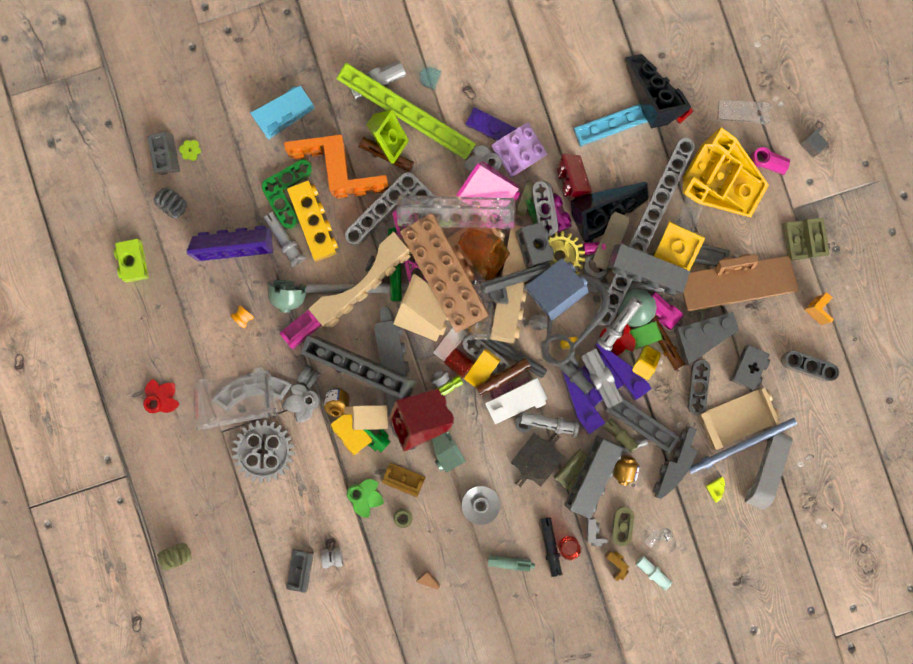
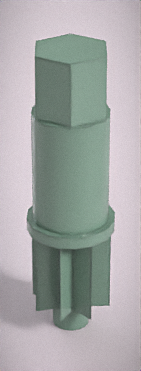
(510, 563)

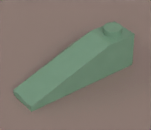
(447, 452)

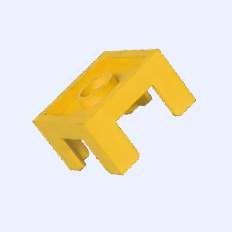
(679, 246)

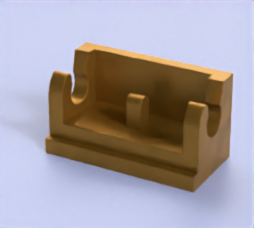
(403, 480)

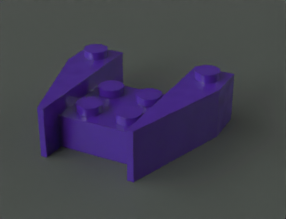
(623, 376)

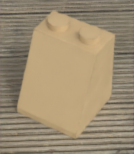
(421, 311)

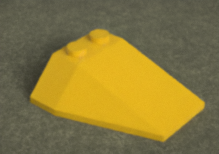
(724, 176)

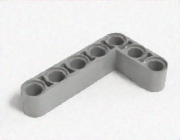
(390, 205)

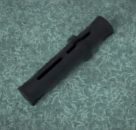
(551, 547)

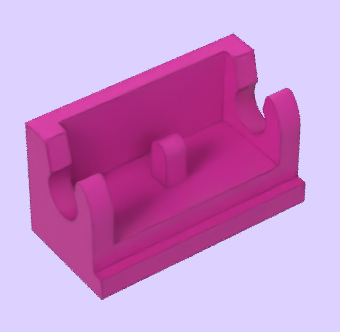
(300, 329)

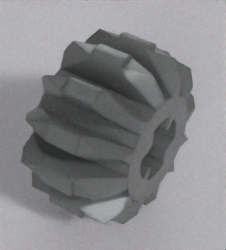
(170, 202)

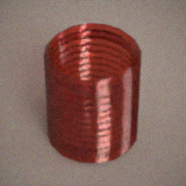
(459, 362)
(569, 557)

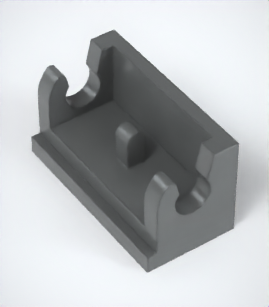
(163, 153)
(300, 570)

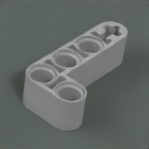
(770, 472)

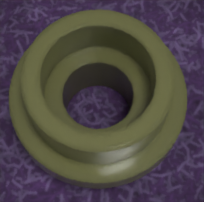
(399, 523)

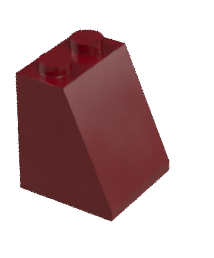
(420, 418)

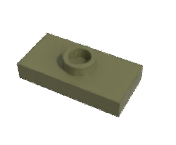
(568, 473)

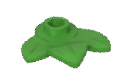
(367, 498)

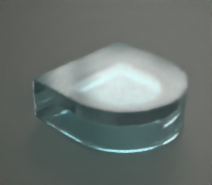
(429, 77)

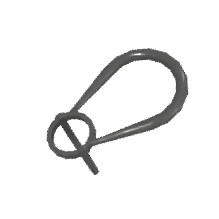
(595, 321)

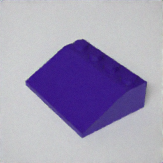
(231, 244)

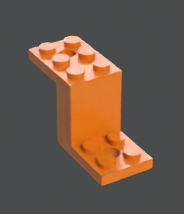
(337, 166)

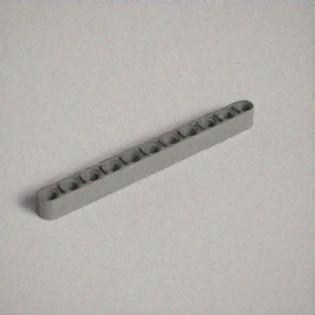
(648, 223)

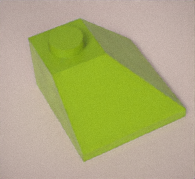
(388, 134)

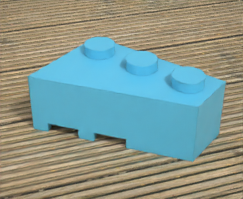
(282, 111)

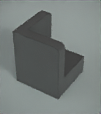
(814, 143)

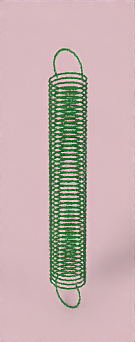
(530, 210)

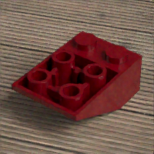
(573, 175)

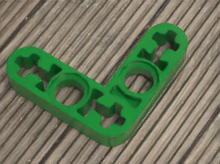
(278, 192)

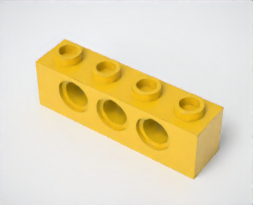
(307, 191)

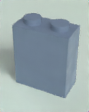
(557, 288)

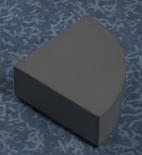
(499, 296)

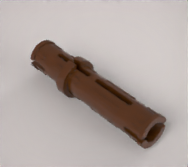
(374, 148)
(666, 343)
(499, 379)

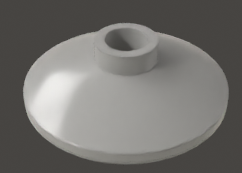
(475, 514)

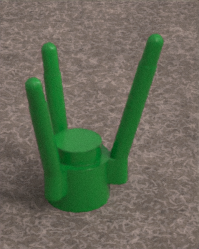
(379, 441)

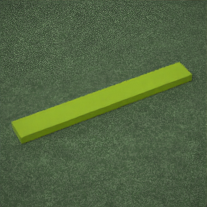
(405, 111)

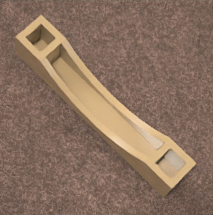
(390, 254)

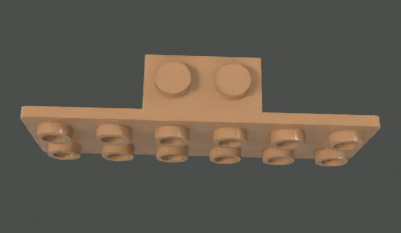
(445, 272)
(739, 281)

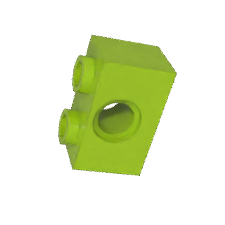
(138, 269)

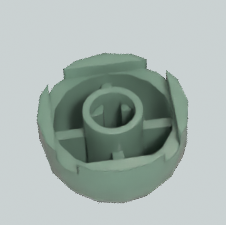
(286, 295)
(646, 310)

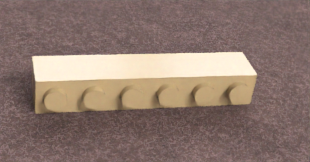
(507, 315)

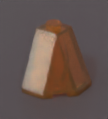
(484, 251)

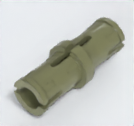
(621, 435)

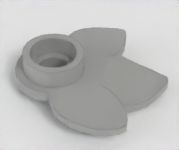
(482, 154)
(299, 404)

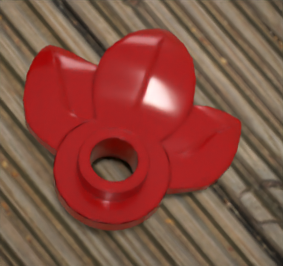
(626, 341)
(162, 395)

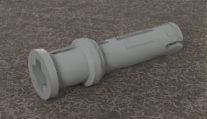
(288, 247)
(615, 330)
(558, 425)

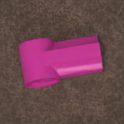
(771, 161)
(667, 314)

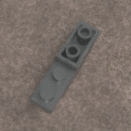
(674, 472)

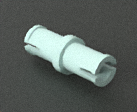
(653, 573)

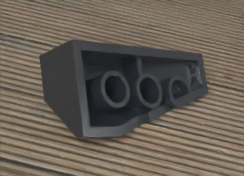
(655, 94)
(595, 209)

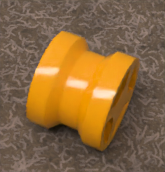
(241, 316)

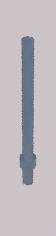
(708, 462)

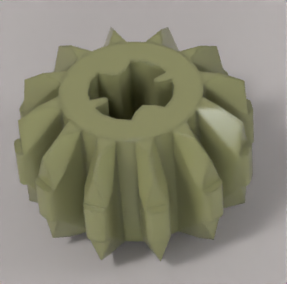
(174, 556)

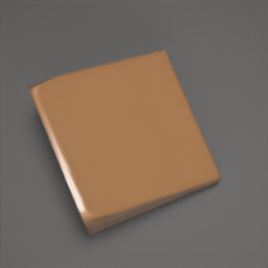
(428, 580)

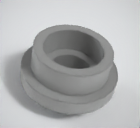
(538, 322)
(440, 378)

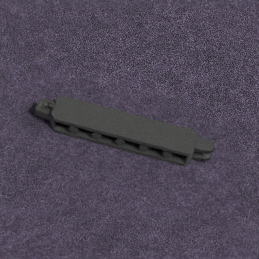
(391, 350)

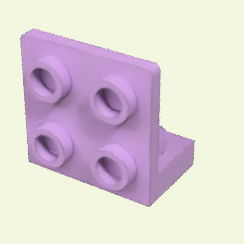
(519, 149)

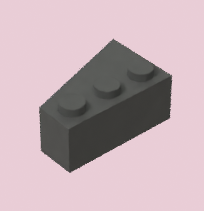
(704, 335)

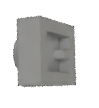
(592, 529)

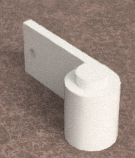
(517, 400)

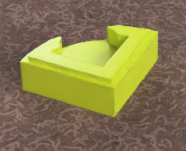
(716, 488)

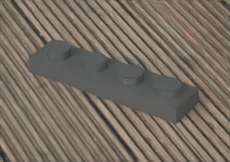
(644, 425)

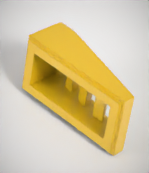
(646, 362)

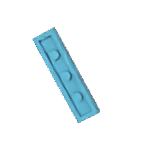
(609, 125)

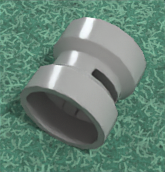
(332, 557)

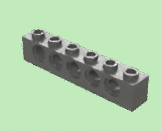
(358, 367)

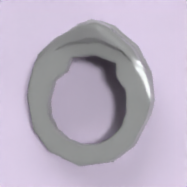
(588, 271)

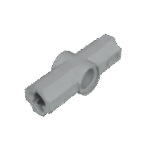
(384, 75)
(601, 378)

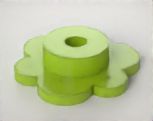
(184, 149)

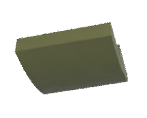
(806, 239)

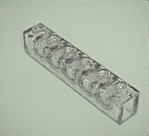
(457, 211)

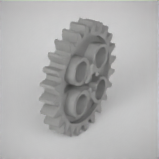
(245, 450)

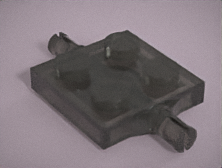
(537, 459)

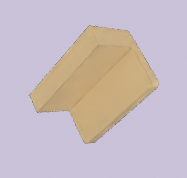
(368, 417)

